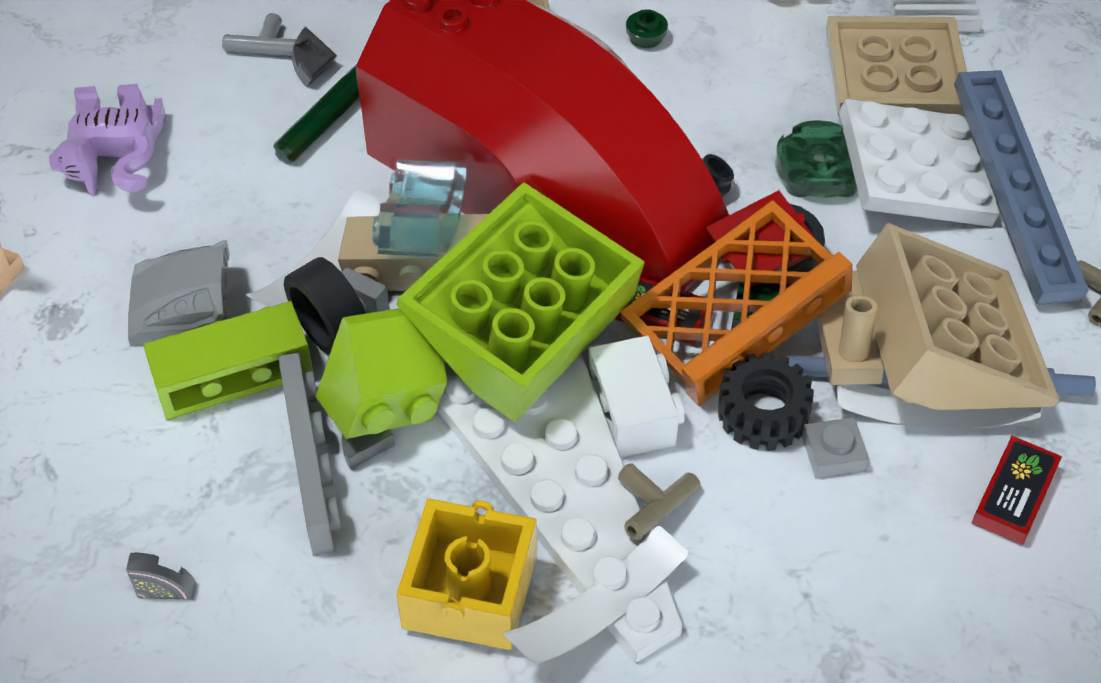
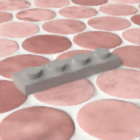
(312, 469)

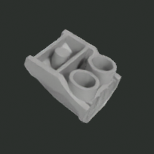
(177, 292)

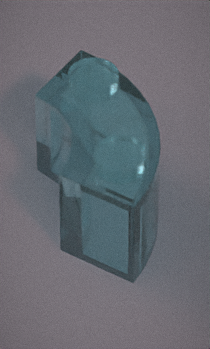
(421, 209)

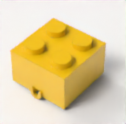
(467, 573)

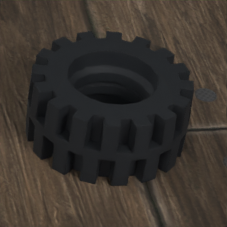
(771, 378)

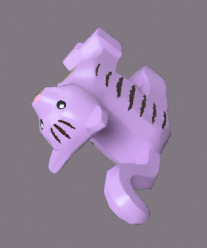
(110, 133)

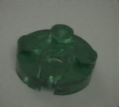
(807, 176)

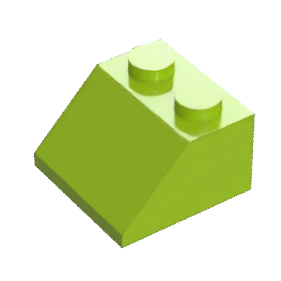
(381, 375)

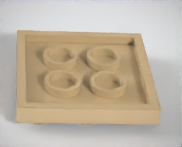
(896, 61)

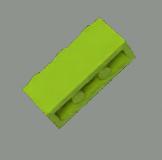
(225, 359)

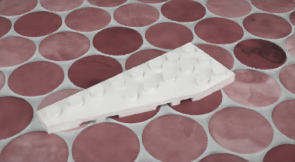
(565, 474)

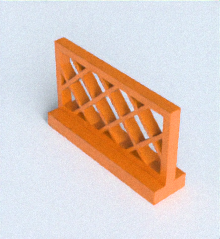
(771, 320)

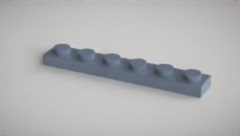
(1020, 188)

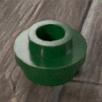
(646, 28)

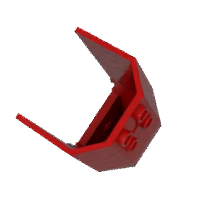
(540, 105)

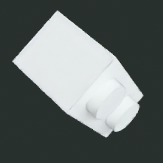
(635, 395)

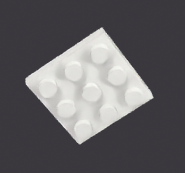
(917, 163)

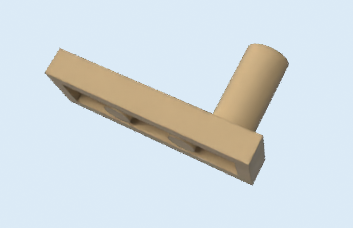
(850, 339)

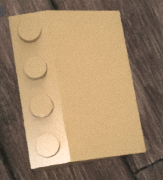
(951, 327)

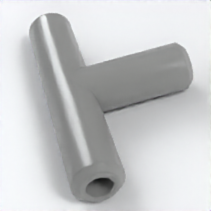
(264, 44)

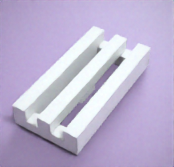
(964, 11)

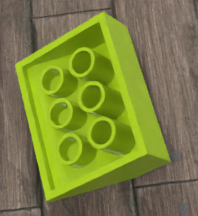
(521, 298)

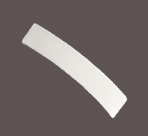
(328, 247)
(883, 406)
(599, 608)

